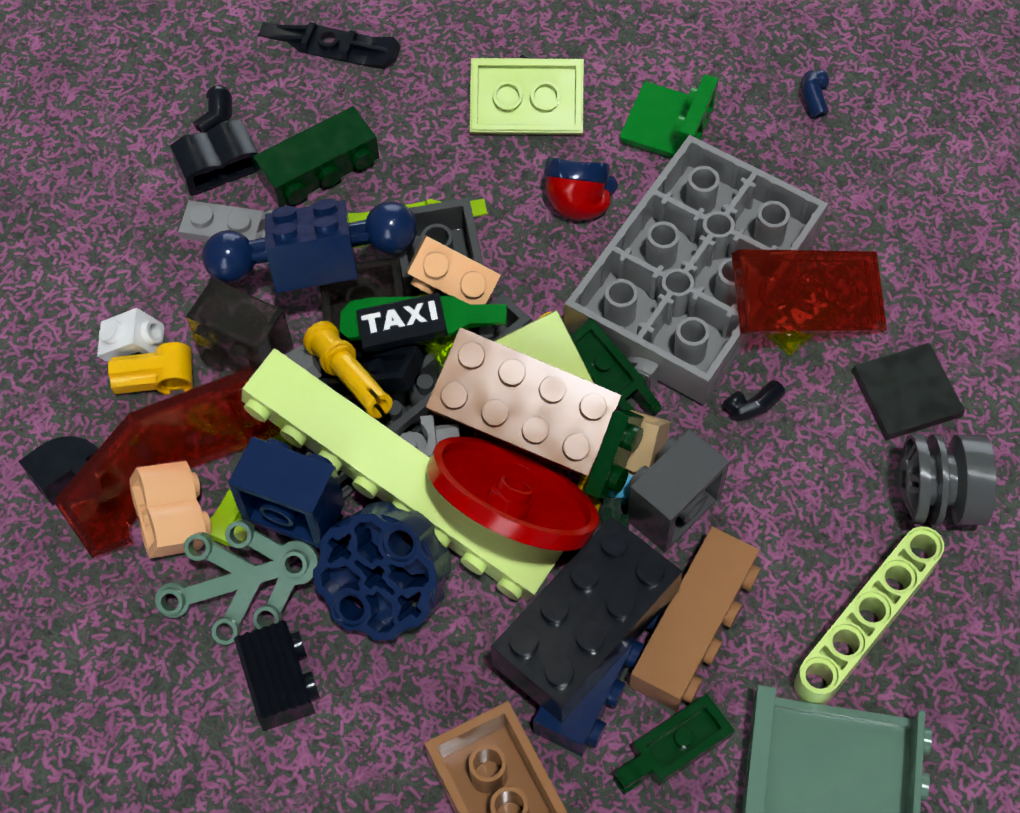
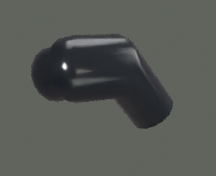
(218, 109)
(758, 404)

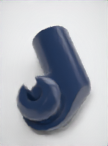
(812, 88)

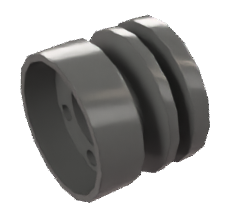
(951, 479)

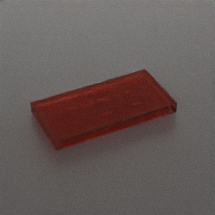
(808, 292)

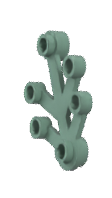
(243, 577)

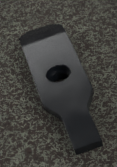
(347, 46)

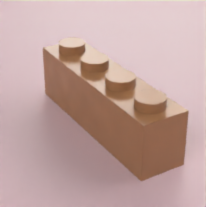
(694, 619)

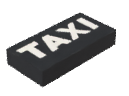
(401, 323)

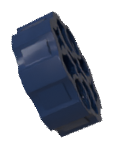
(357, 573)

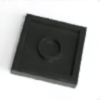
(908, 391)

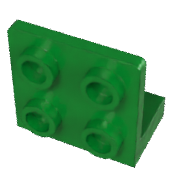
(666, 117)

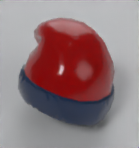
(579, 188)

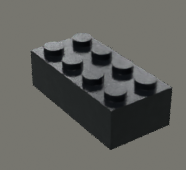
(586, 618)

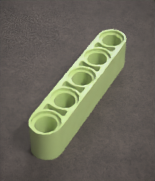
(877, 598)

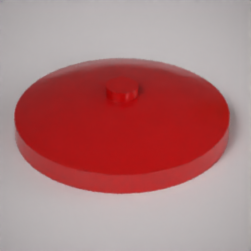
(512, 493)

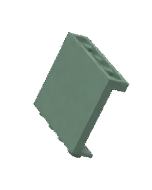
(833, 759)

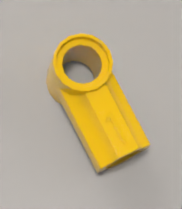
(162, 371)

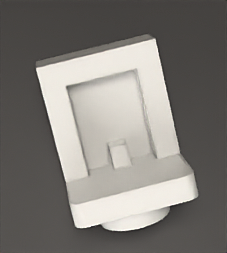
(129, 334)

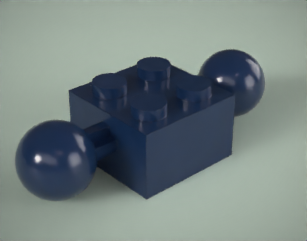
(309, 244)

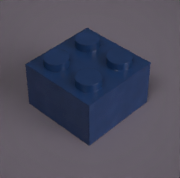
(287, 490)

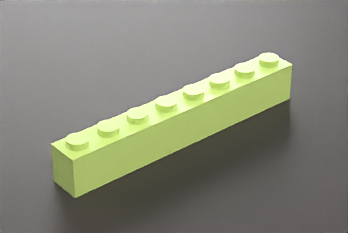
(386, 468)

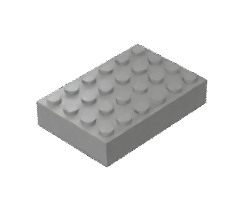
(669, 272)

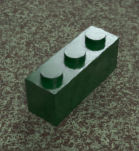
(317, 157)

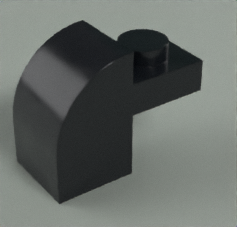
(57, 463)

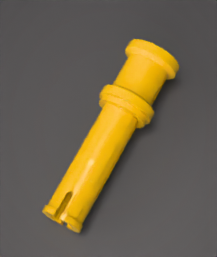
(339, 359)

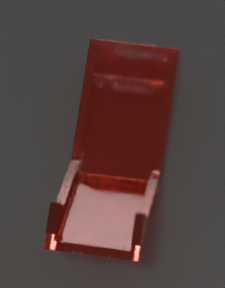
(181, 428)

